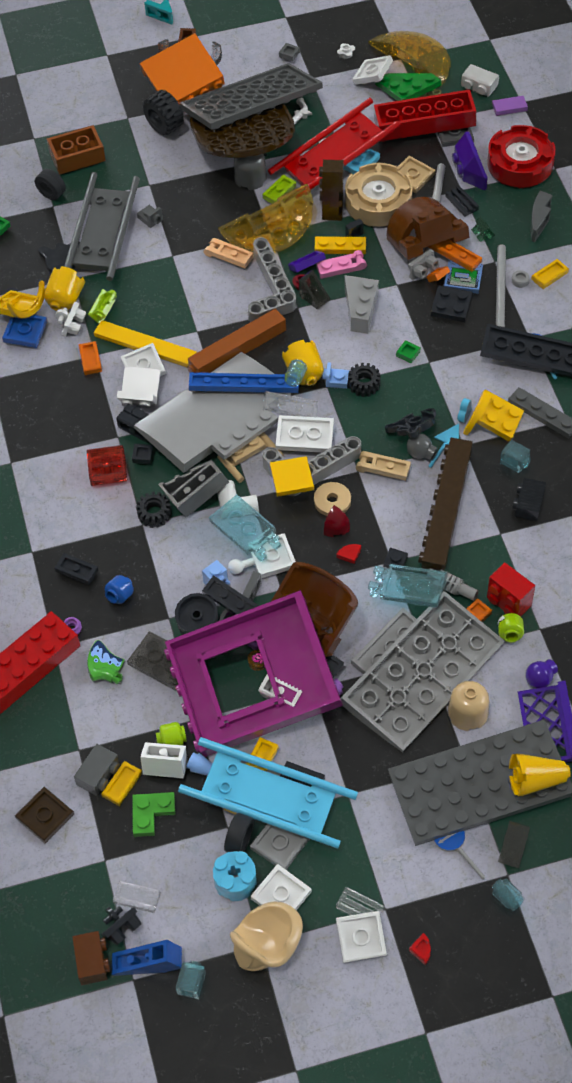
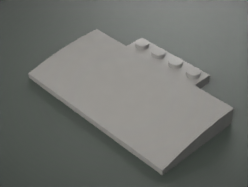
(209, 421)
(415, 668)

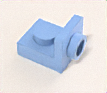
(335, 377)

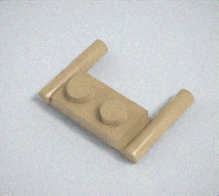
(249, 450)

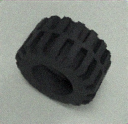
(163, 112)

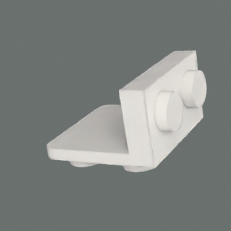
(139, 386)

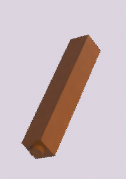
(239, 341)

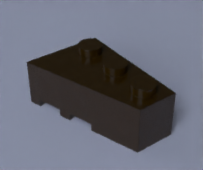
(332, 189)

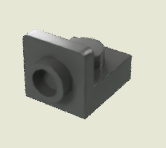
(150, 216)

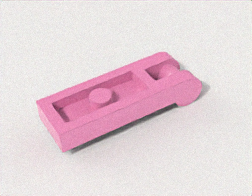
(341, 265)

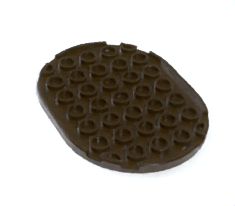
(247, 136)

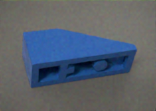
(148, 959)

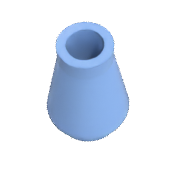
(199, 764)

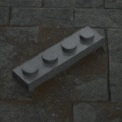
(542, 412)

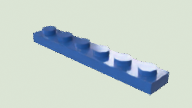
(240, 382)

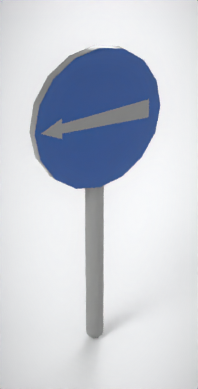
(454, 842)

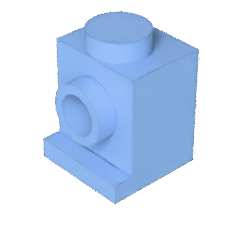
(217, 570)

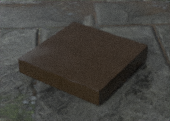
(44, 815)

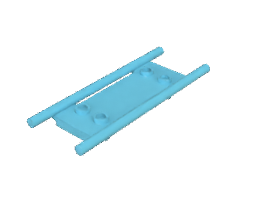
(267, 795)

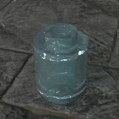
(295, 372)
(507, 894)

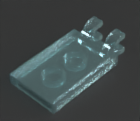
(245, 527)
(408, 585)

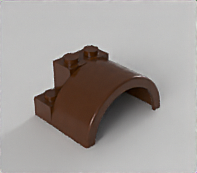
(431, 225)
(327, 599)

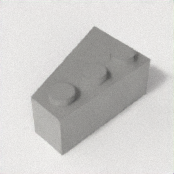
(361, 301)

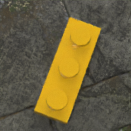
(340, 245)

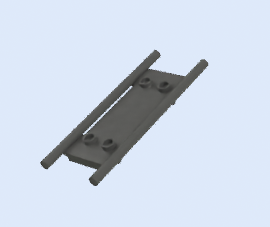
(103, 228)

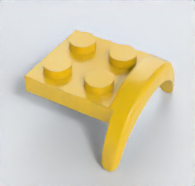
(21, 304)
(495, 415)

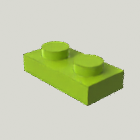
(279, 188)

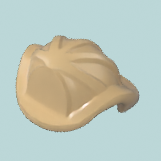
(267, 936)

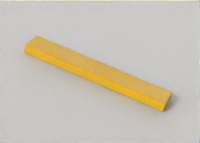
(136, 340)

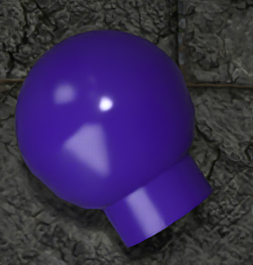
(541, 673)

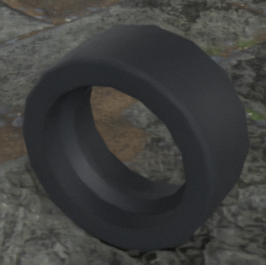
(239, 833)

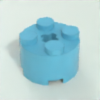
(234, 864)

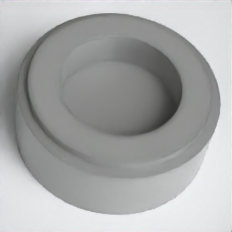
(520, 279)

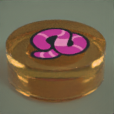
(255, 660)

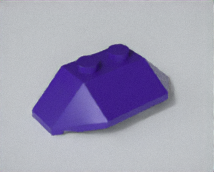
(469, 162)

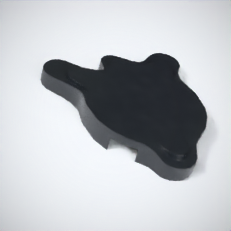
(57, 256)
(413, 425)

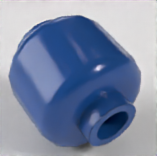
(118, 589)

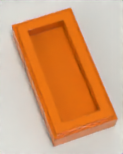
(90, 358)

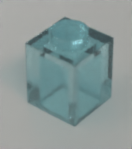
(515, 456)
(191, 979)

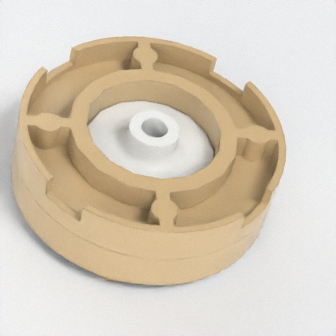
(376, 193)

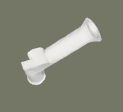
(303, 113)

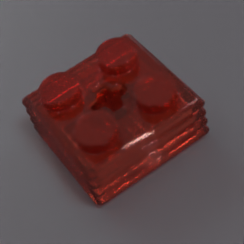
(100, 473)

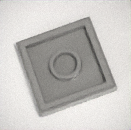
(278, 845)

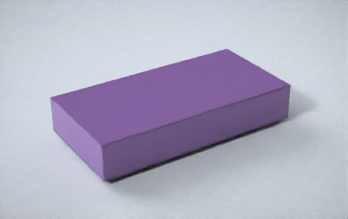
(509, 105)

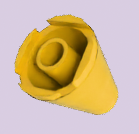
(536, 773)

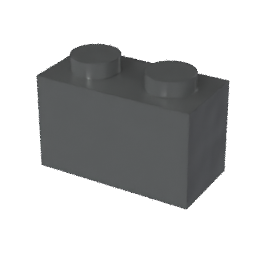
(97, 769)

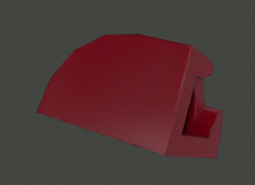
(336, 523)

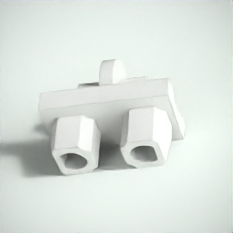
(70, 326)

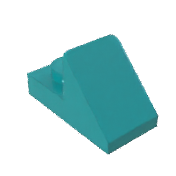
(159, 11)

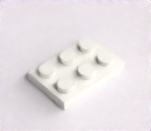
(304, 433)

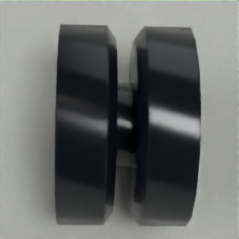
(195, 612)

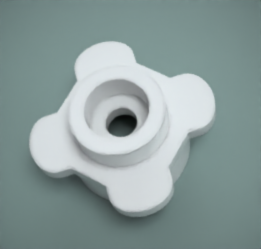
(346, 51)

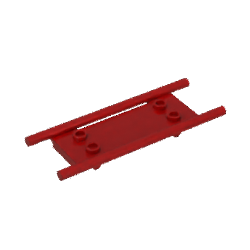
(344, 144)

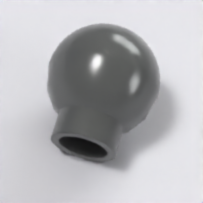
(421, 447)

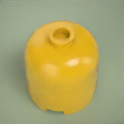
(63, 288)
(310, 356)

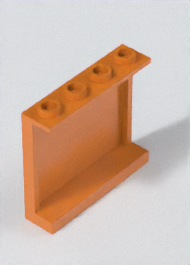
(183, 70)

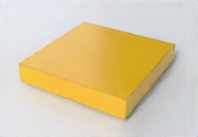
(291, 476)

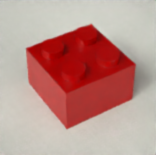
(510, 590)

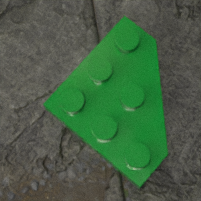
(408, 85)

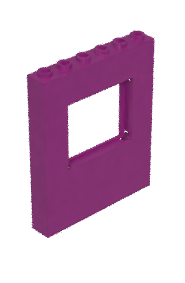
(288, 652)

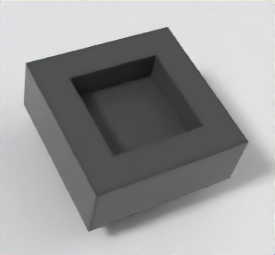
(289, 52)

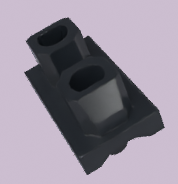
(113, 932)

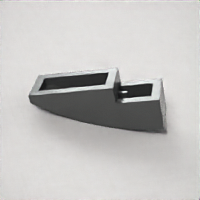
(540, 214)

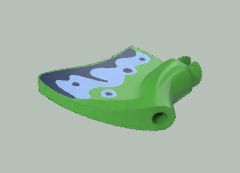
(104, 664)

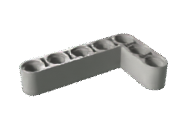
(276, 280)
(324, 463)

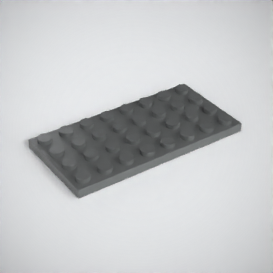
(250, 96)
(472, 783)

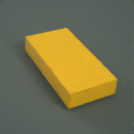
(550, 274)
(121, 783)

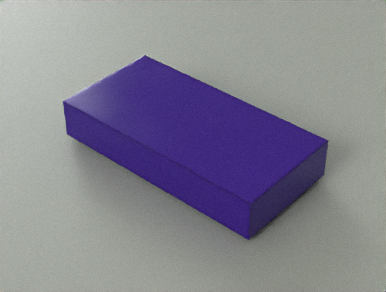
(306, 261)

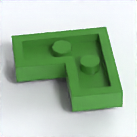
(147, 807)

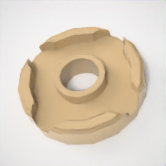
(329, 490)

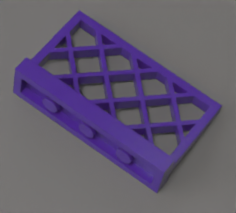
(563, 709)

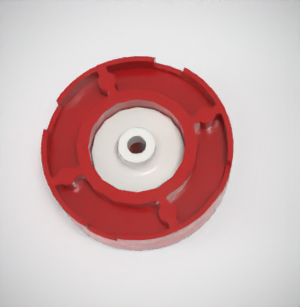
(521, 156)

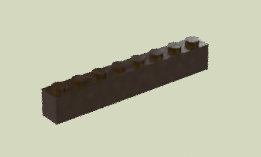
(447, 504)

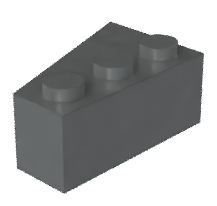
(195, 487)

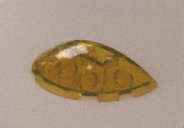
(417, 50)
(279, 223)

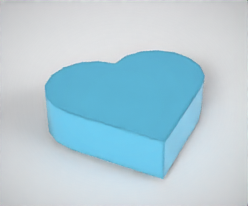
(465, 409)

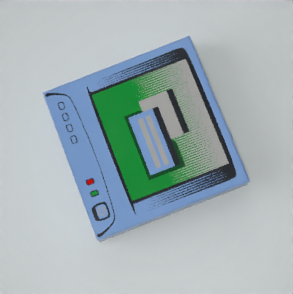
(462, 278)

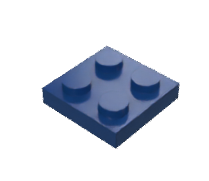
(25, 331)

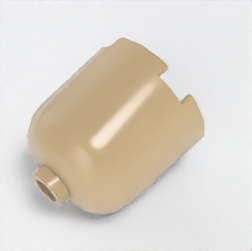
(469, 705)

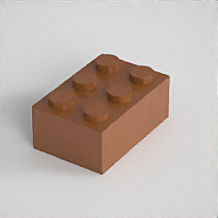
(76, 149)

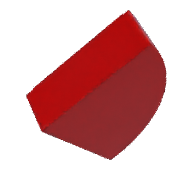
(349, 553)
(421, 949)

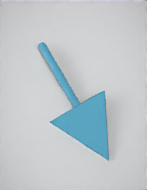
(445, 437)

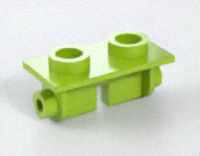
(102, 305)

